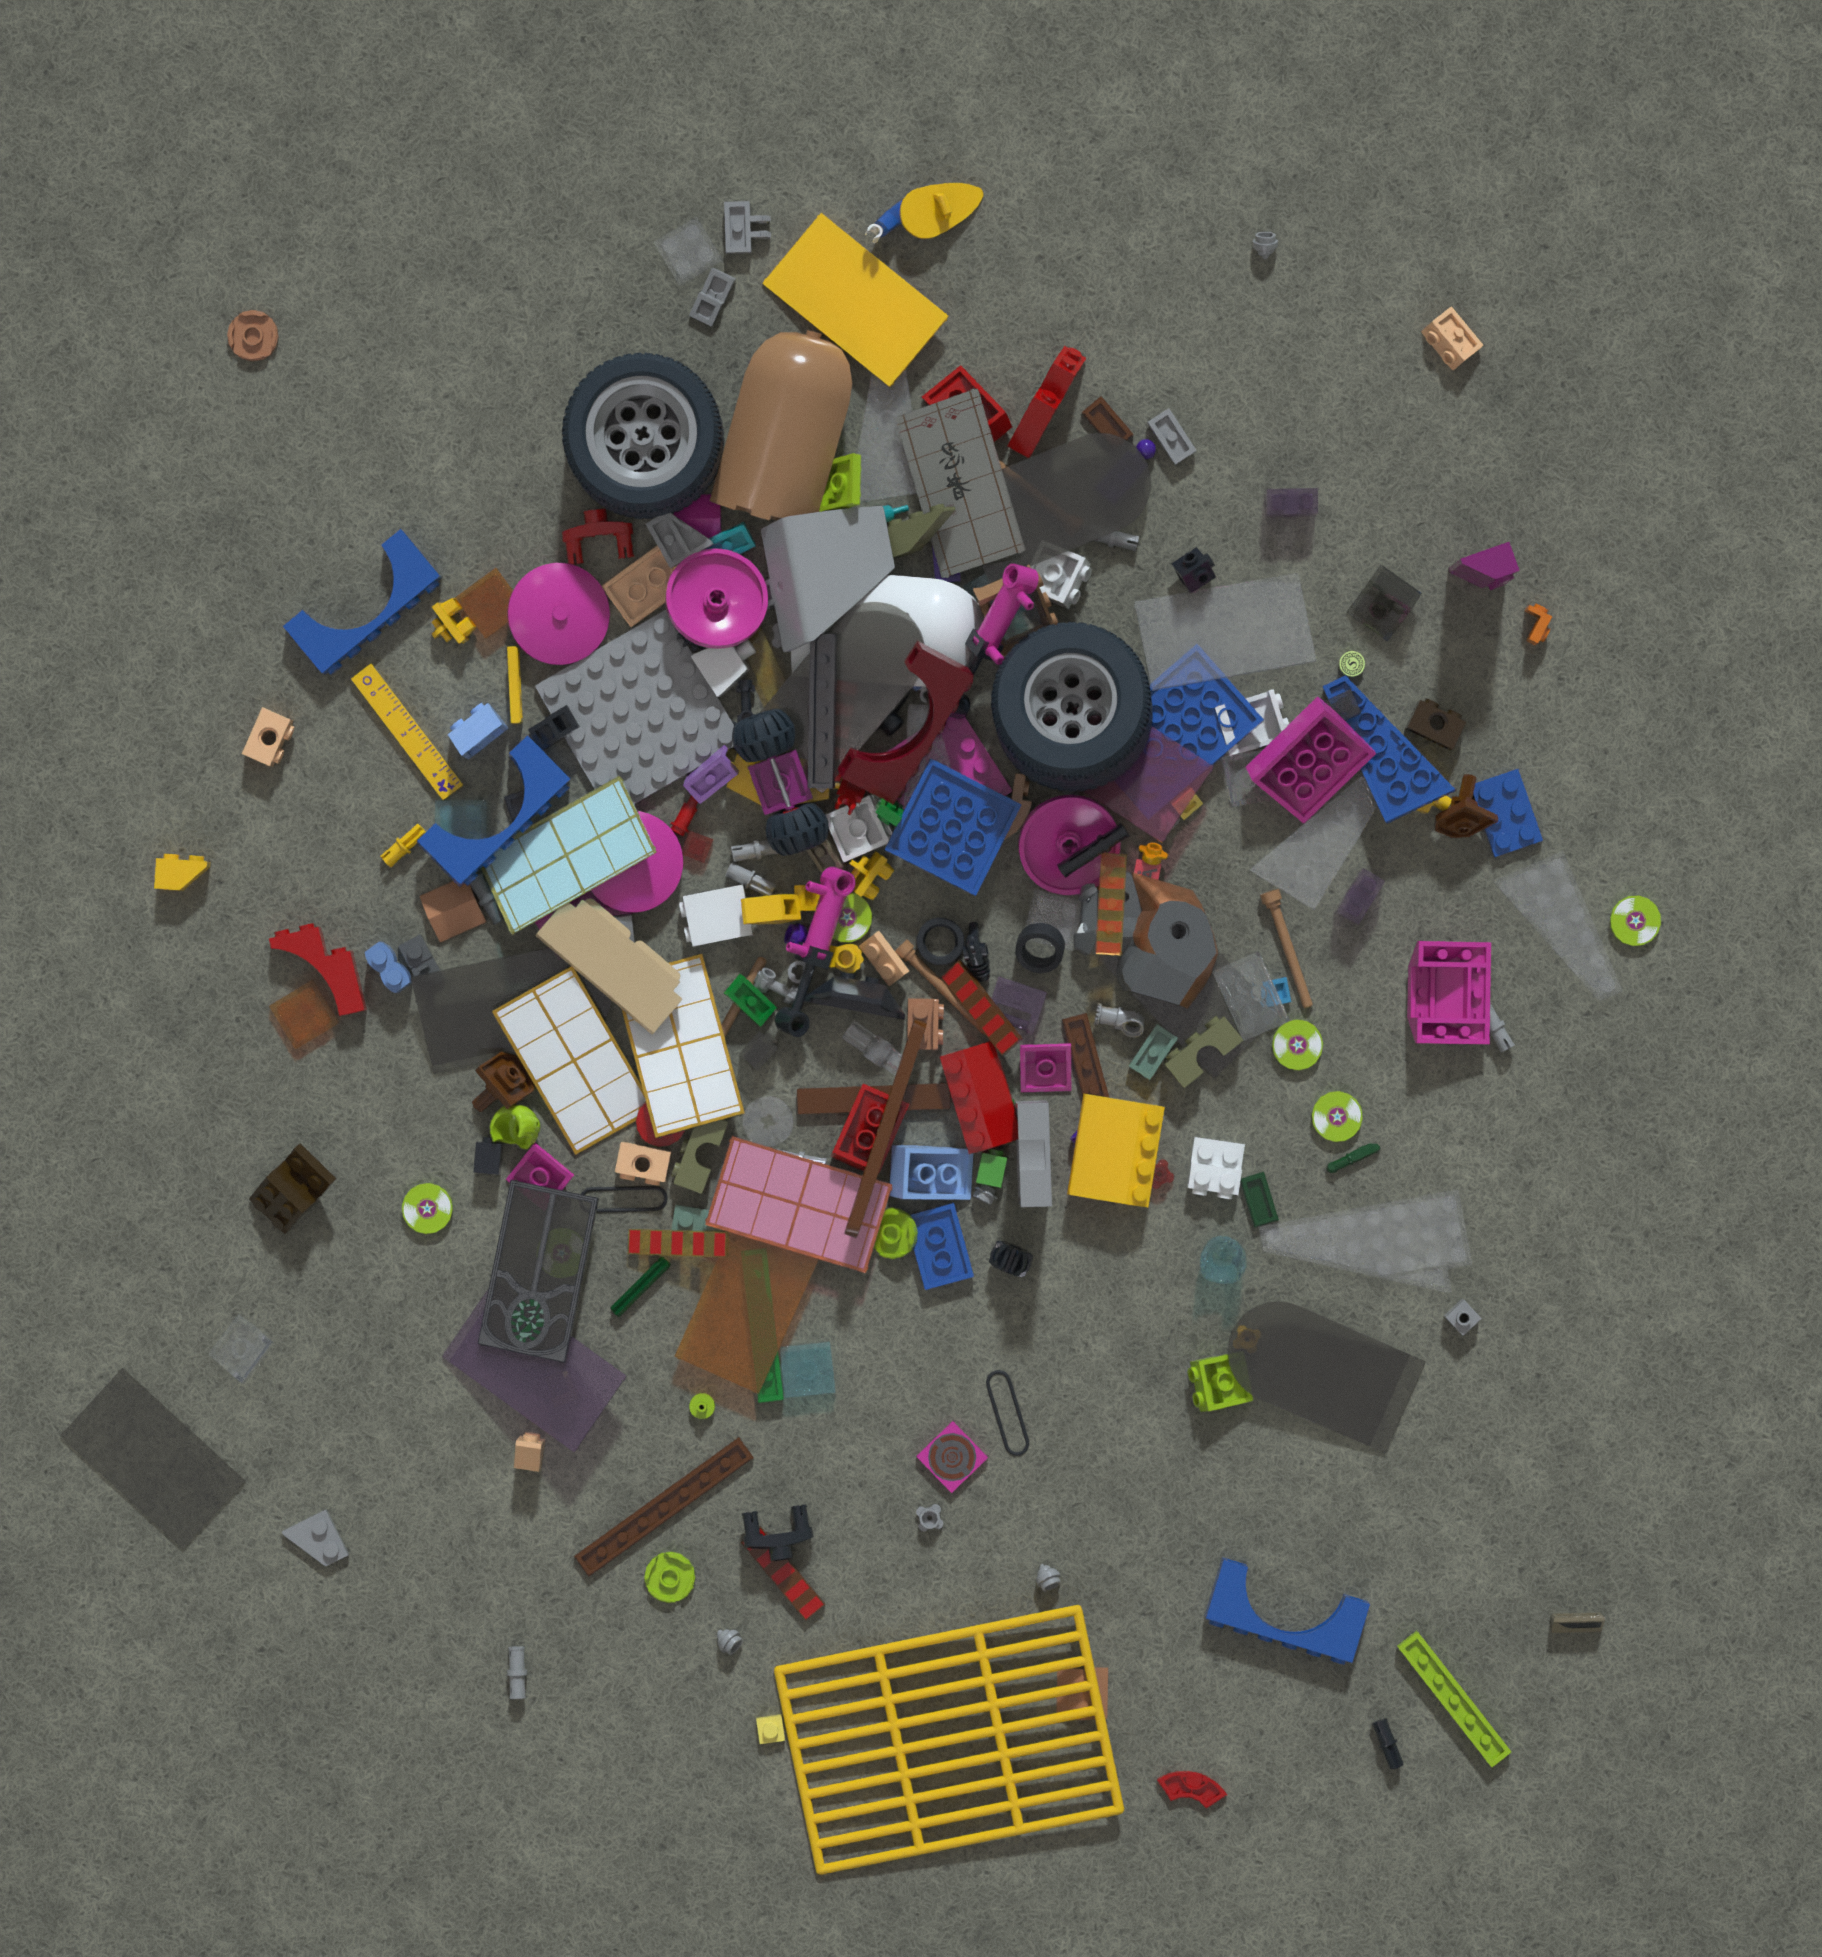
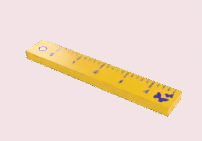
(407, 732)

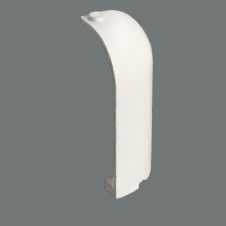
(938, 608)

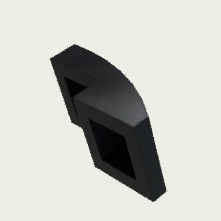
(554, 728)

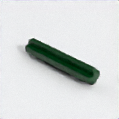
(640, 1286)

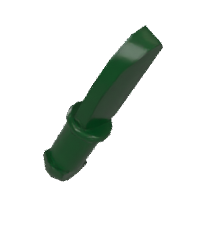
(1355, 1156)

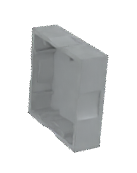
(1033, 1154)

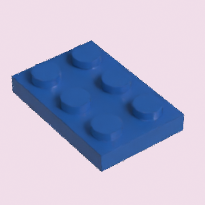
(1509, 800)
(941, 1247)

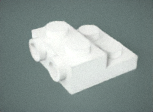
(1063, 577)
(859, 831)
(1215, 1167)

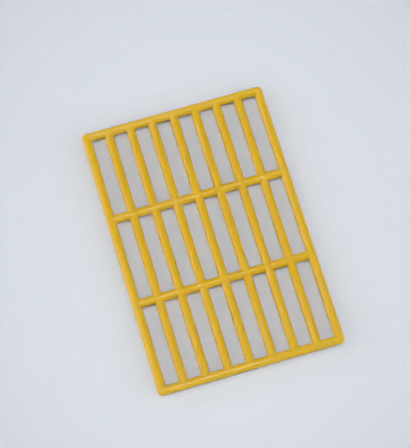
(997, 1730)

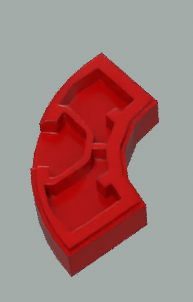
(1192, 1785)

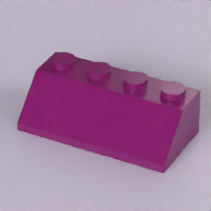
(1487, 568)

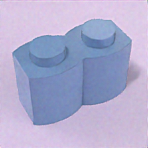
(384, 960)

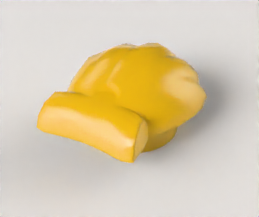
(846, 957)

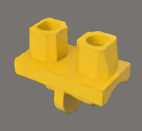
(445, 612)
(866, 871)

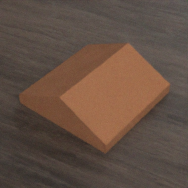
(452, 910)
(1081, 1699)

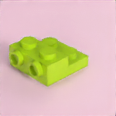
(843, 484)
(1215, 1384)

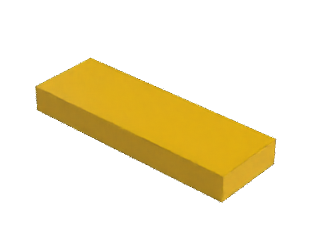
(515, 685)

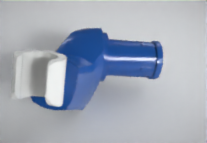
(886, 222)

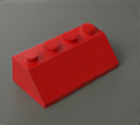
(981, 1097)

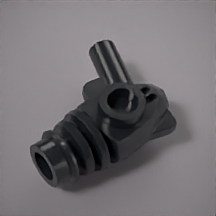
(977, 954)

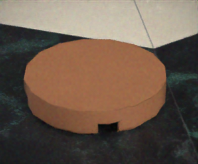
(259, 342)

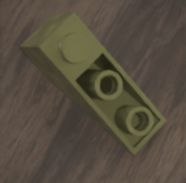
(916, 532)

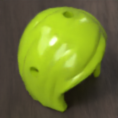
(515, 1126)

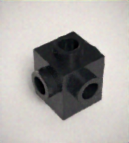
(1194, 569)

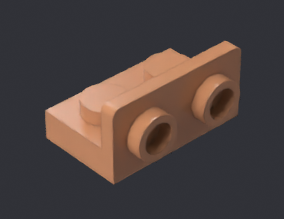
(929, 1012)

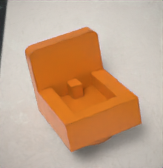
(1540, 630)

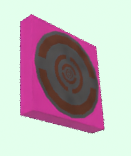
(952, 1456)

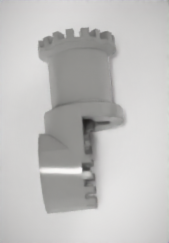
(1119, 1018)

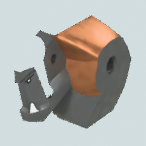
(1164, 939)

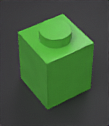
(991, 1168)

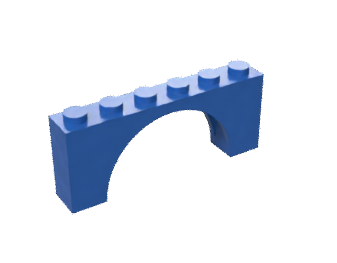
(411, 579)
(464, 857)
(1334, 1637)

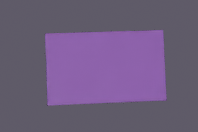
(710, 775)

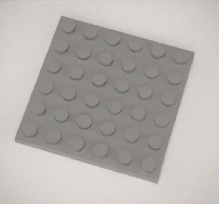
(640, 710)

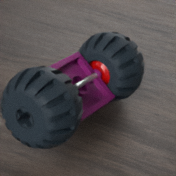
(780, 782)

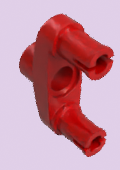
(597, 524)

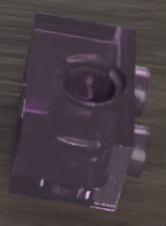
(1291, 502)
(1359, 896)

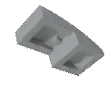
(712, 297)

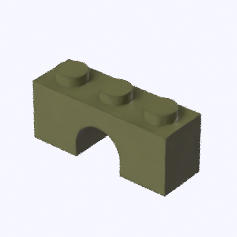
(1218, 1034)
(690, 1172)

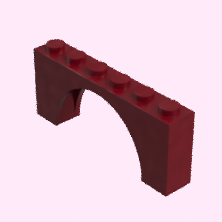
(889, 771)

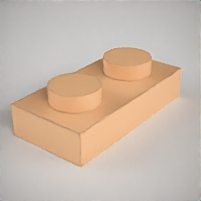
(884, 958)

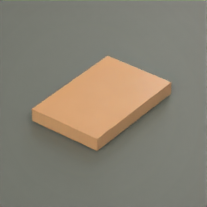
(640, 586)

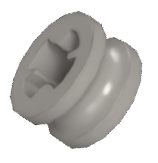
(792, 976)

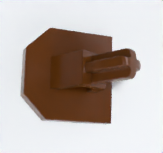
(1464, 815)
(504, 1080)

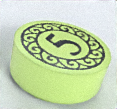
(1351, 663)

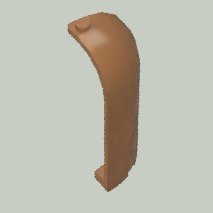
(785, 427)

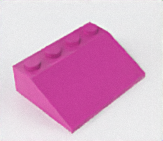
(1310, 760)

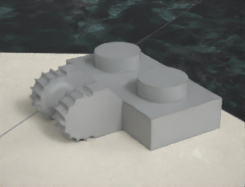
(738, 227)

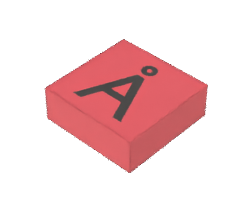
(1147, 870)

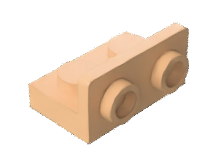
(1451, 338)

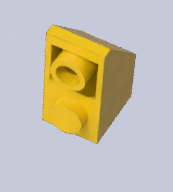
(176, 873)
(771, 909)

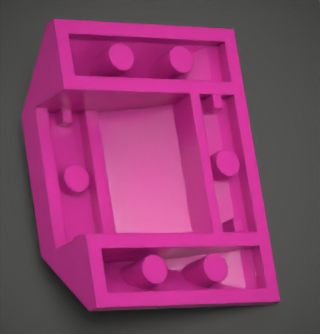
(1450, 992)

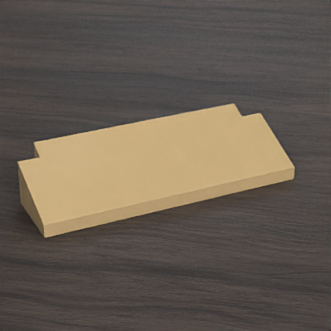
(614, 964)

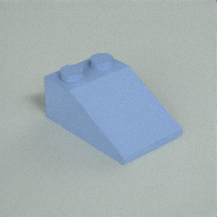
(476, 731)
(930, 1172)

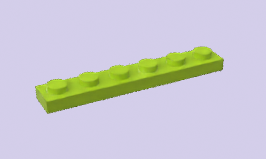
(1454, 1698)

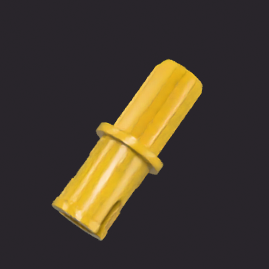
(402, 846)

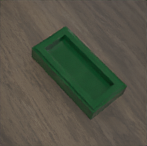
(1259, 1199)

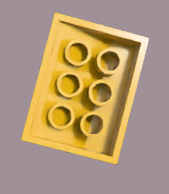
(1115, 1150)

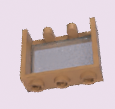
(1025, 620)

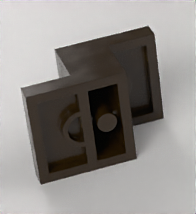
(292, 1188)

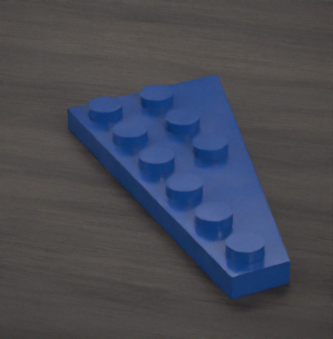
(1397, 772)

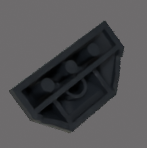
(856, 995)

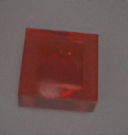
(697, 846)

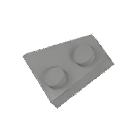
(676, 538)

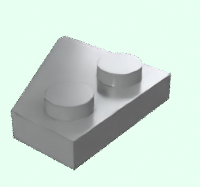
(318, 1538)

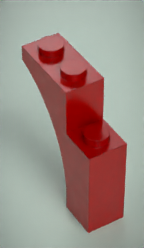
(1046, 401)
(337, 969)

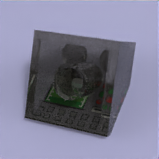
(1384, 602)

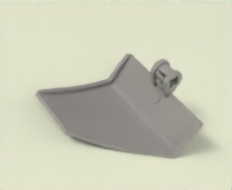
(823, 567)

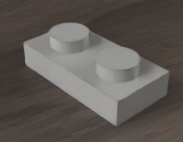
(1171, 436)

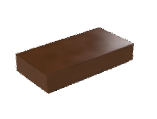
(1105, 420)

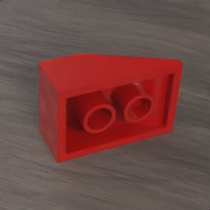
(960, 382)
(862, 1126)

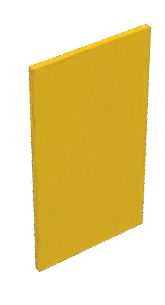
(855, 300)

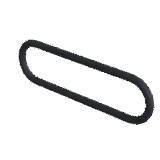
(629, 1188)
(998, 1417)

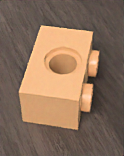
(266, 722)
(658, 1159)

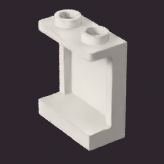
(1268, 707)
(714, 916)

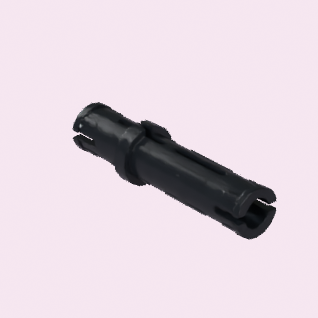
(1094, 849)

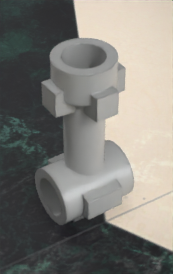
(765, 980)

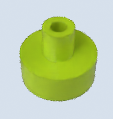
(705, 1400)

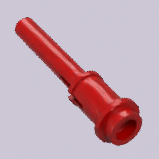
(684, 817)

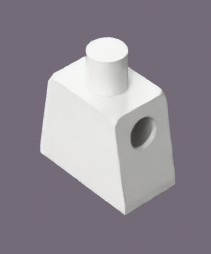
(724, 666)

